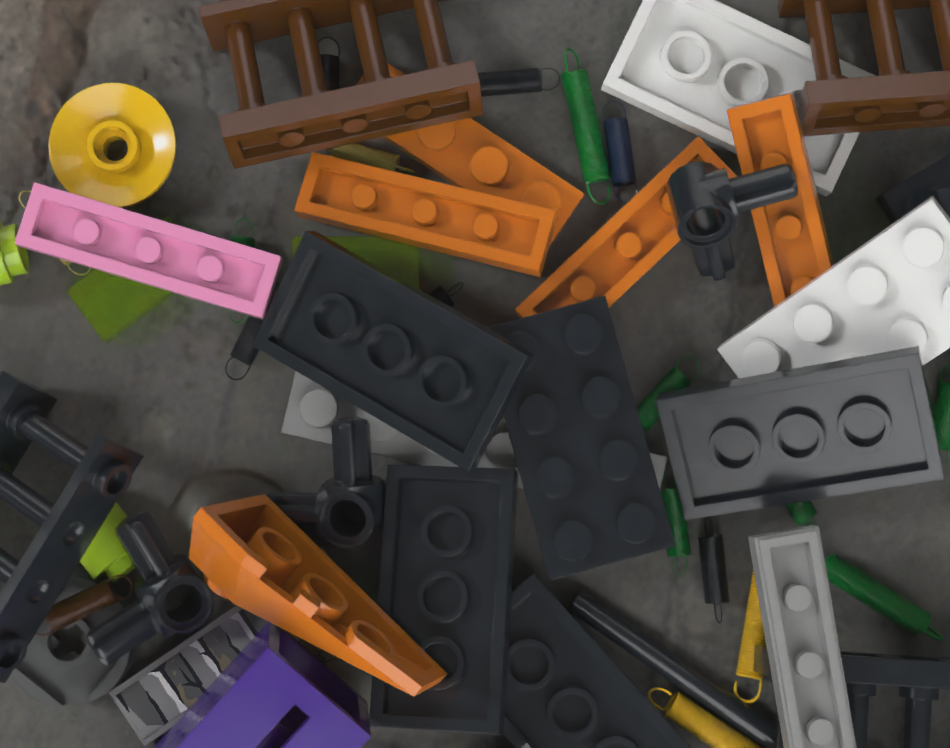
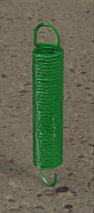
(585, 126)
(878, 597)

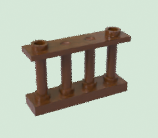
(874, 102)
(339, 116)

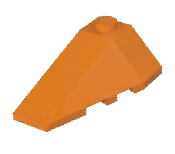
(282, 576)

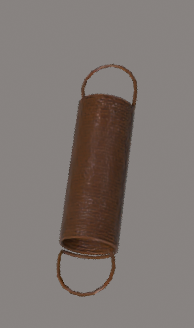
(82, 604)

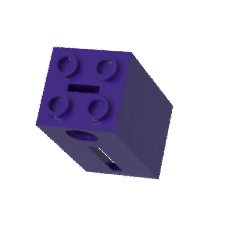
(274, 699)

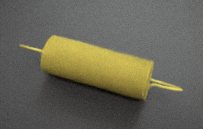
(368, 156)

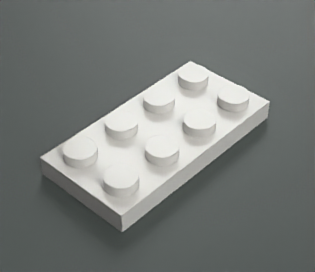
(704, 57)
(868, 303)

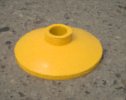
(96, 120)

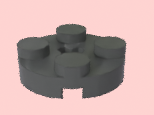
(77, 676)

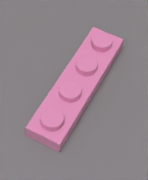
(149, 251)

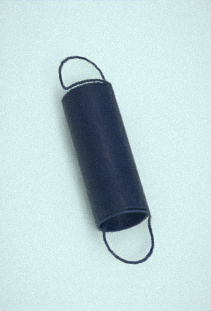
(619, 151)

